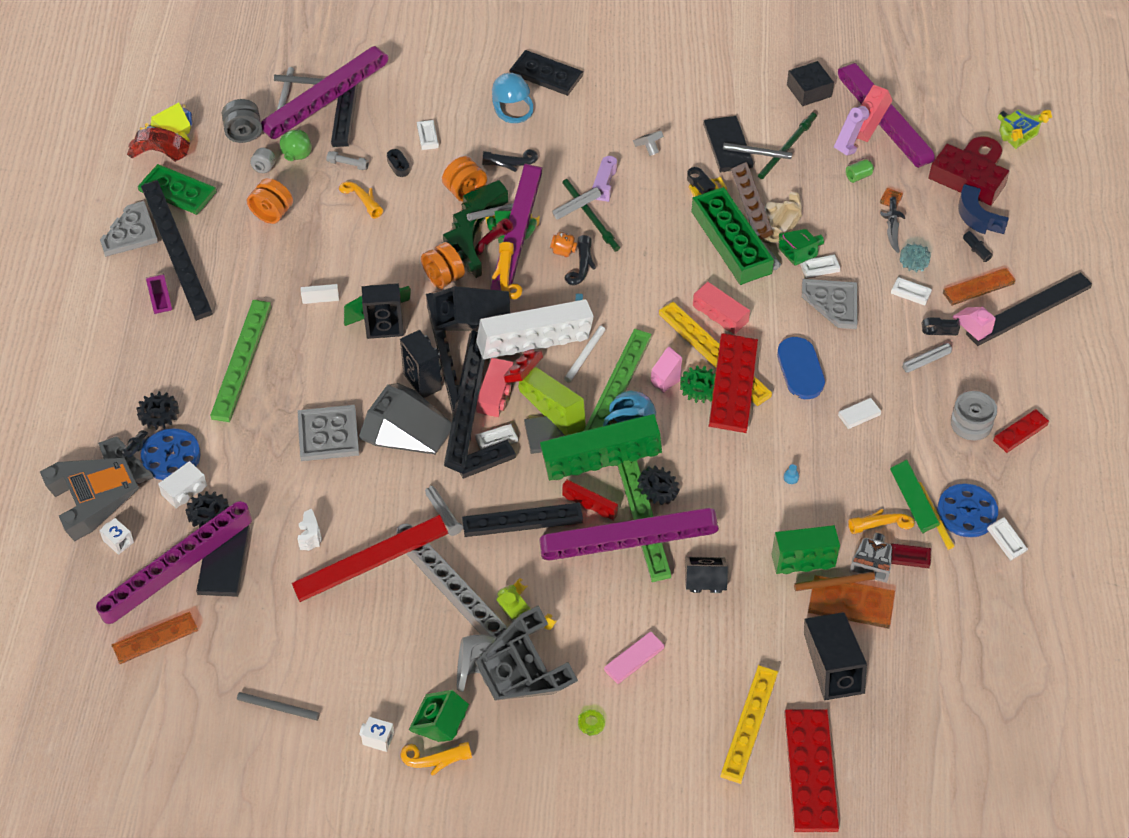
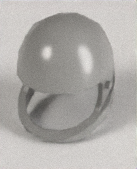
(470, 650)

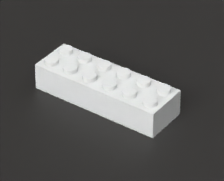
(534, 329)

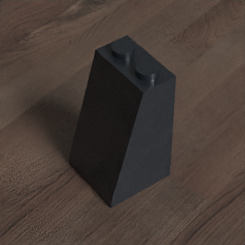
(464, 307)
(835, 656)

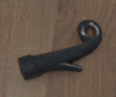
(509, 161)
(584, 244)

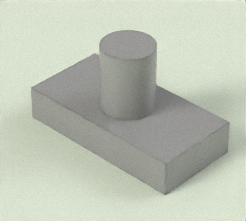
(649, 141)

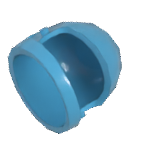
(511, 89)
(630, 406)

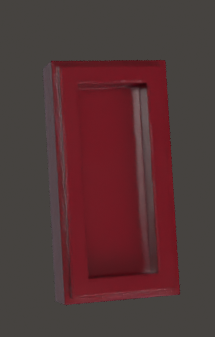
(911, 556)

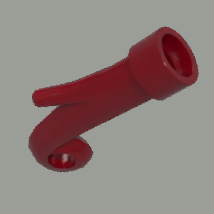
(502, 228)

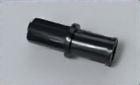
(977, 246)
(135, 444)

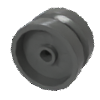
(241, 121)

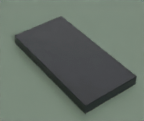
(546, 72)
(726, 131)
(223, 567)

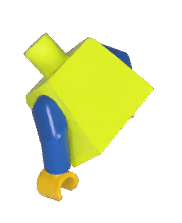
(174, 118)

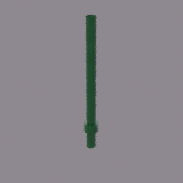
(803, 126)
(607, 236)

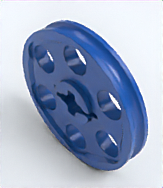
(165, 448)
(961, 514)

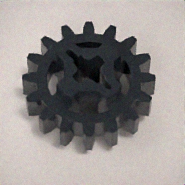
(156, 411)
(658, 485)
(205, 508)

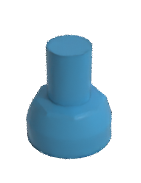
(791, 475)

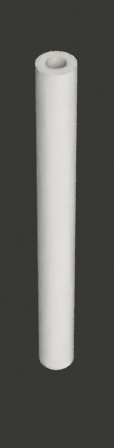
(584, 354)

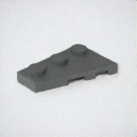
(113, 449)

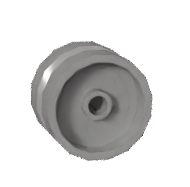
(973, 415)

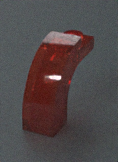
(159, 140)

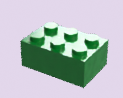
(805, 549)

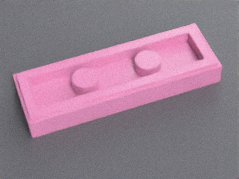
(634, 657)

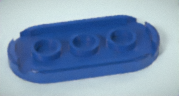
(800, 368)

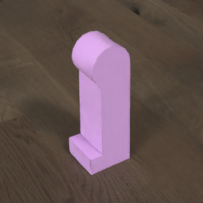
(850, 130)
(606, 171)

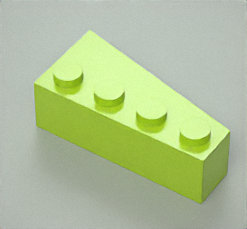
(554, 401)

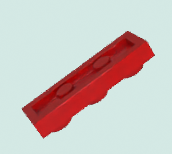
(523, 366)
(1021, 431)
(589, 500)

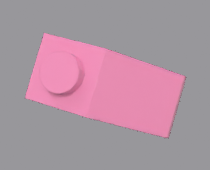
(976, 321)
(667, 370)

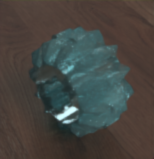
(915, 257)

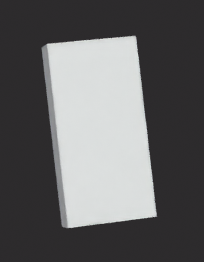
(427, 135)
(820, 266)
(911, 291)
(320, 293)
(859, 413)
(496, 436)
(1007, 538)

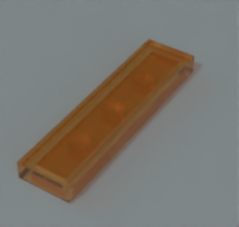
(979, 286)
(154, 637)

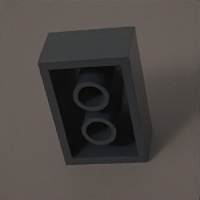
(382, 311)
(421, 363)

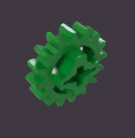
(699, 384)

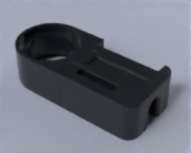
(702, 182)
(941, 326)

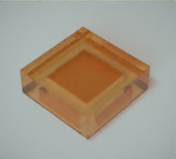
(885, 200)

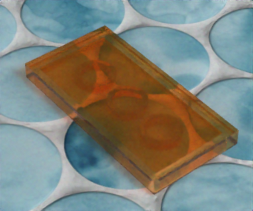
(859, 602)

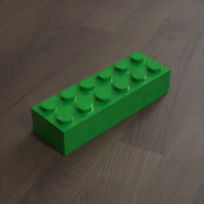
(732, 235)
(601, 447)

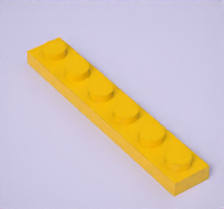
(749, 724)

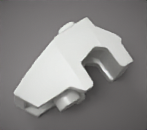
(311, 536)

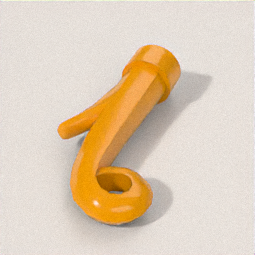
(368, 200)
(503, 268)
(858, 524)
(440, 759)

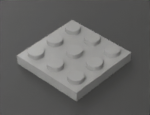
(328, 433)

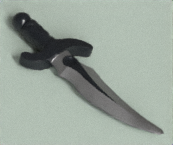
(893, 225)

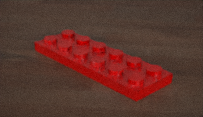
(733, 383)
(811, 770)

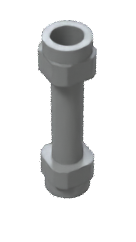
(333, 157)

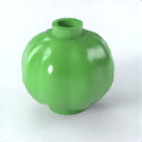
(295, 145)

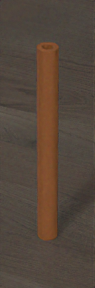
(834, 581)

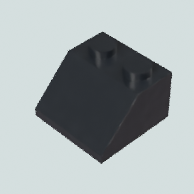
(706, 574)

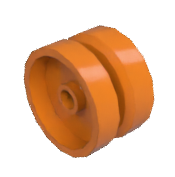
(463, 177)
(269, 200)
(442, 265)

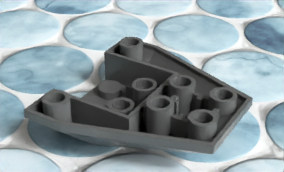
(405, 422)

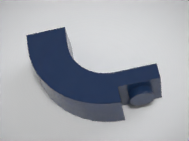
(976, 216)

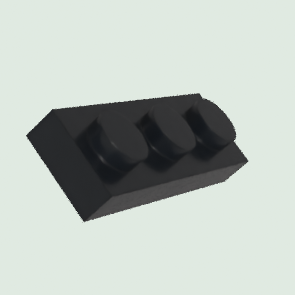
(488, 458)

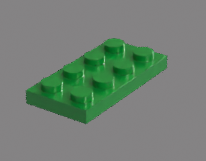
(180, 189)

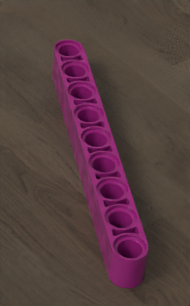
(324, 92)
(892, 122)
(520, 217)
(628, 534)
(173, 562)

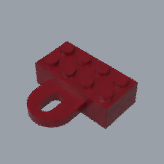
(969, 167)

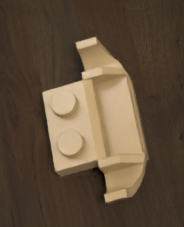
(783, 216)

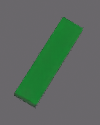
(915, 496)

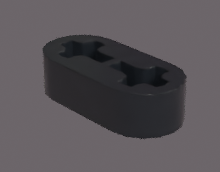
(401, 161)

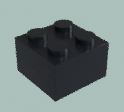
(810, 83)

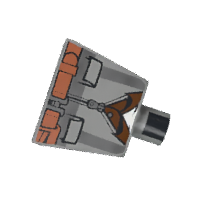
(874, 557)

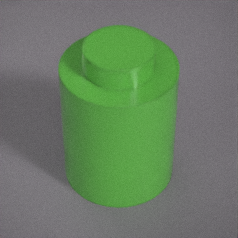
(859, 170)

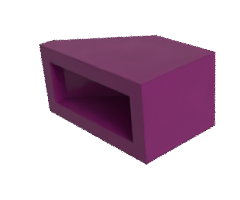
(159, 293)

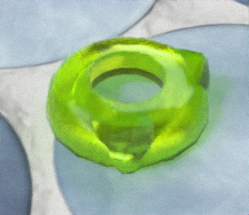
(591, 729)

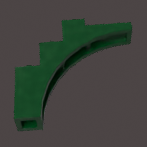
(464, 231)

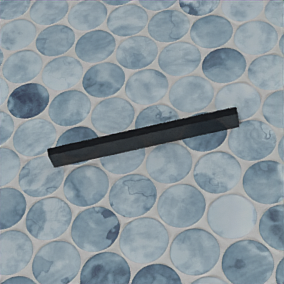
(1036, 305)

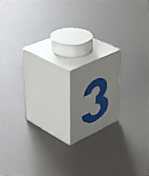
(116, 536)
(377, 734)

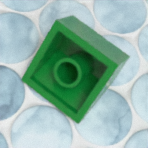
(439, 716)

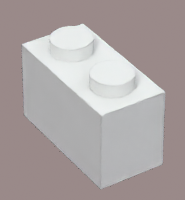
(182, 485)

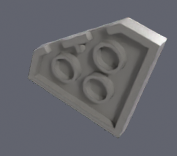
(129, 231)
(833, 300)

